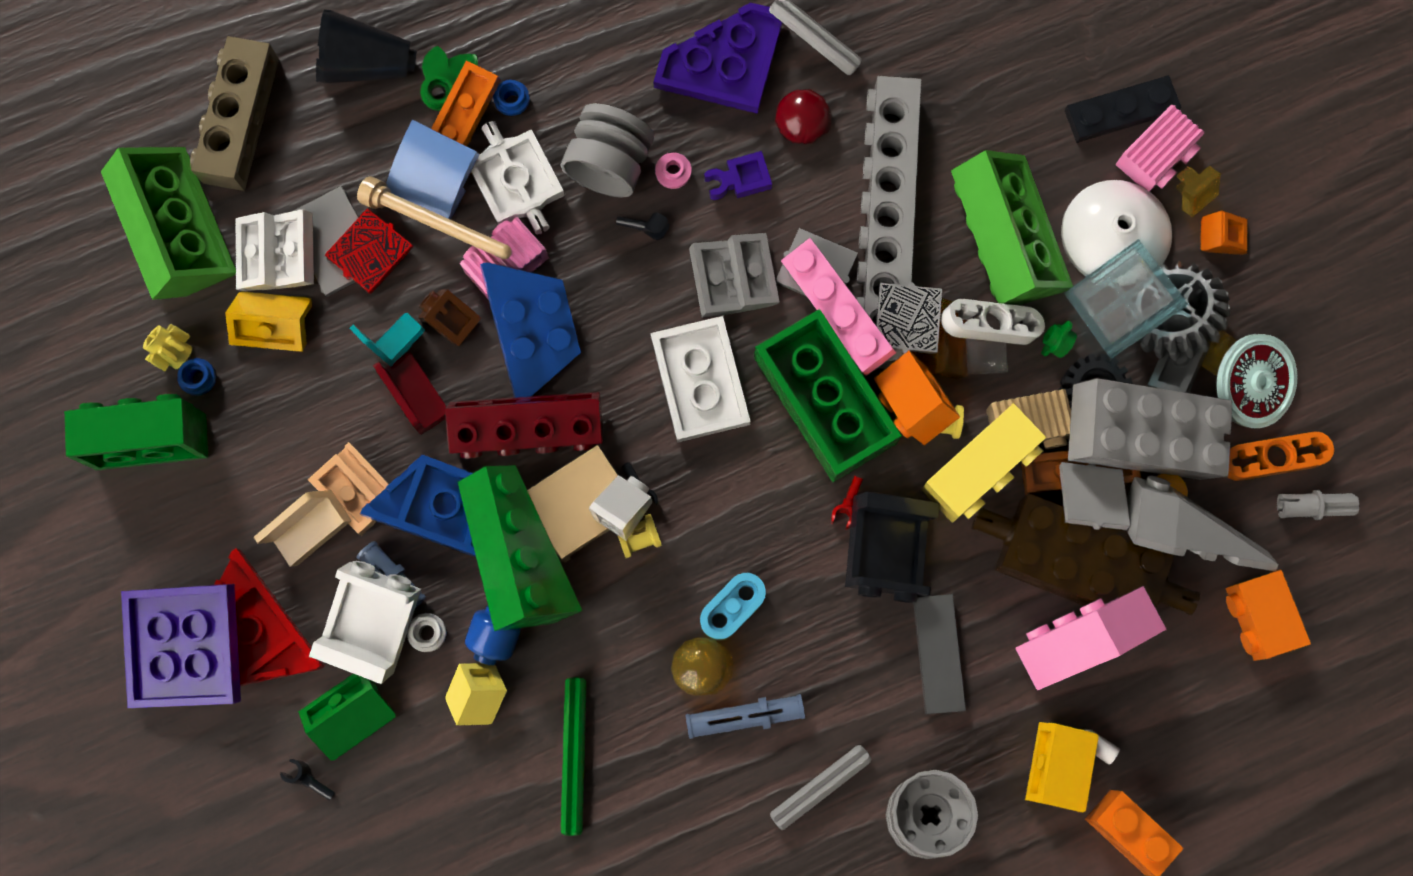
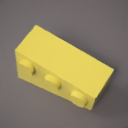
(984, 464)

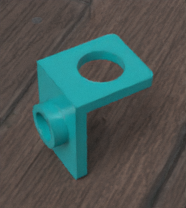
(395, 340)

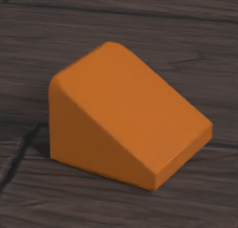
(1224, 233)

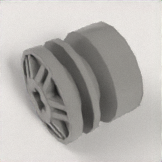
(607, 150)
(954, 818)

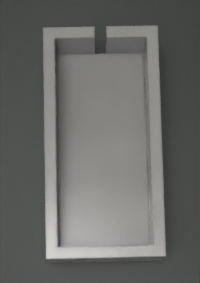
(1149, 429)

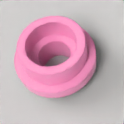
(670, 180)

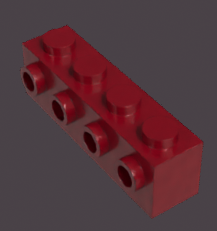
(524, 423)

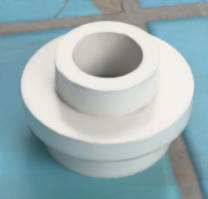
(416, 626)

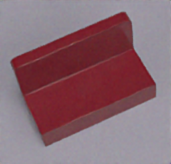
(413, 392)

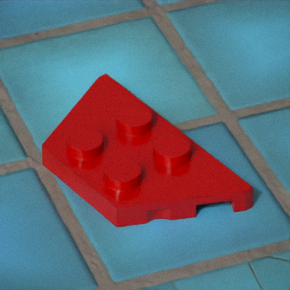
(267, 637)

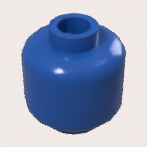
(489, 644)

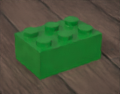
(135, 433)

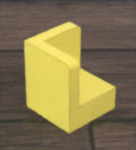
(475, 694)

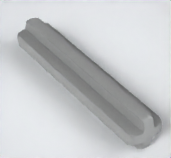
(816, 35)
(820, 787)

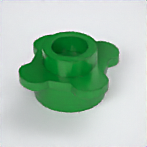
(1059, 340)

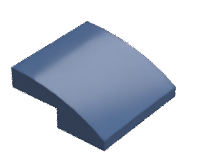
(431, 170)

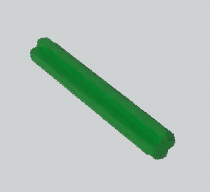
(573, 756)

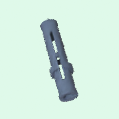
(791, 708)

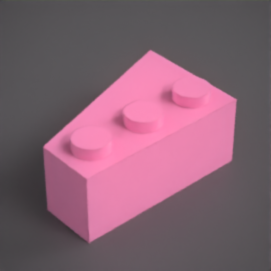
(1090, 639)

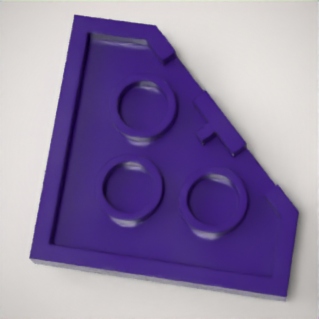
(724, 60)

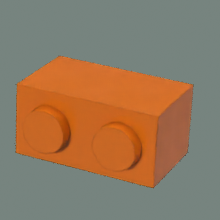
(915, 398)
(1267, 616)
(1134, 833)

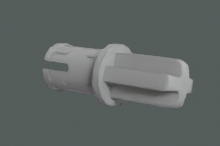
(1317, 505)

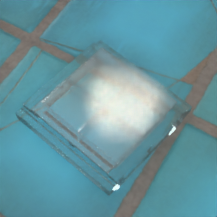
(1125, 299)

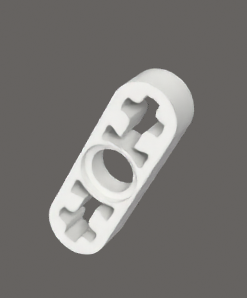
(980, 329)

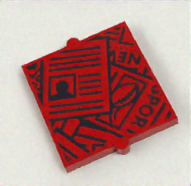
(368, 251)

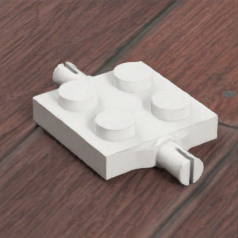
(516, 177)

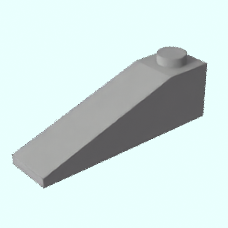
(1173, 523)

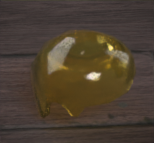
(702, 666)

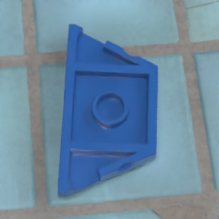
(531, 325)
(425, 504)

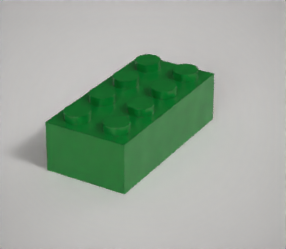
(826, 395)

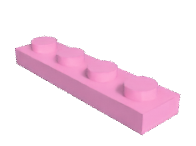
(840, 307)

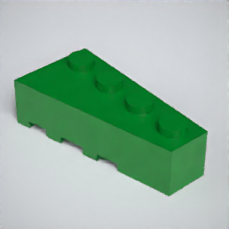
(514, 552)

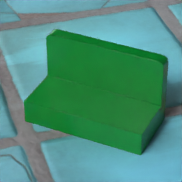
(345, 715)

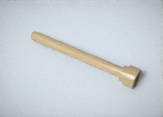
(376, 195)

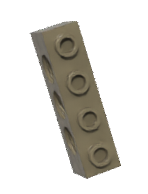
(232, 166)

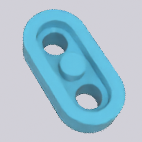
(732, 606)

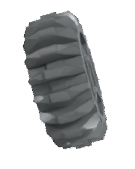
(1186, 329)

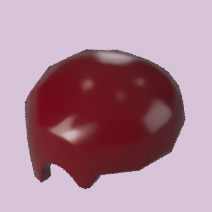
(803, 116)

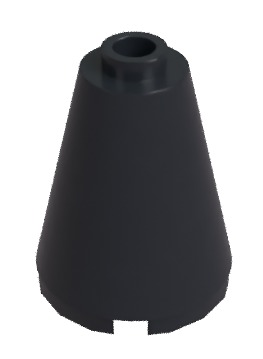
(359, 51)

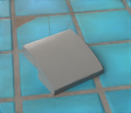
(734, 275)

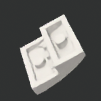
(274, 251)

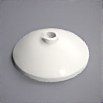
(1092, 229)

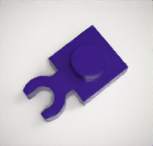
(744, 175)

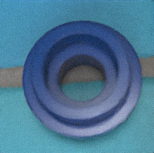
(509, 88)
(189, 369)

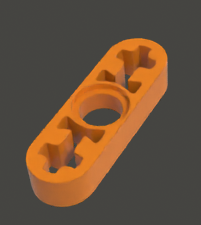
(1300, 441)

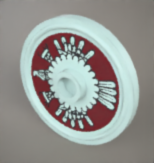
(1258, 379)

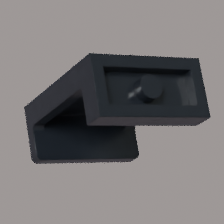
(888, 546)

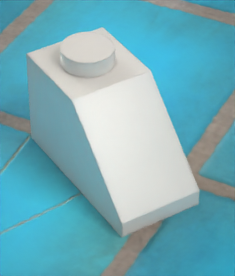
(621, 505)

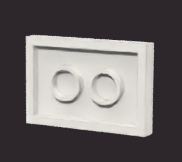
(700, 379)

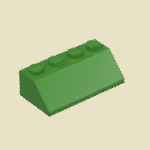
(167, 220)
(1010, 228)

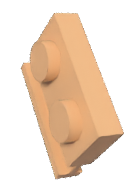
(353, 484)

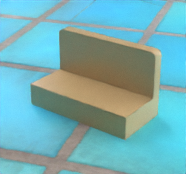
(305, 526)

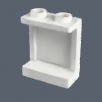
(367, 622)

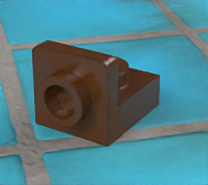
(448, 315)

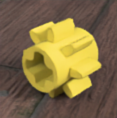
(167, 347)

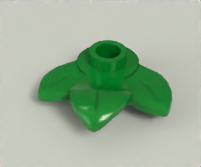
(442, 74)

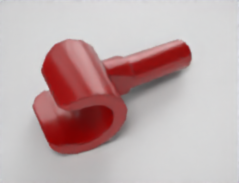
(846, 506)

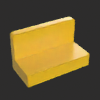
(268, 321)
(1062, 766)

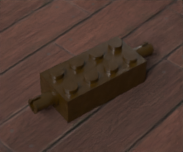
(1078, 559)

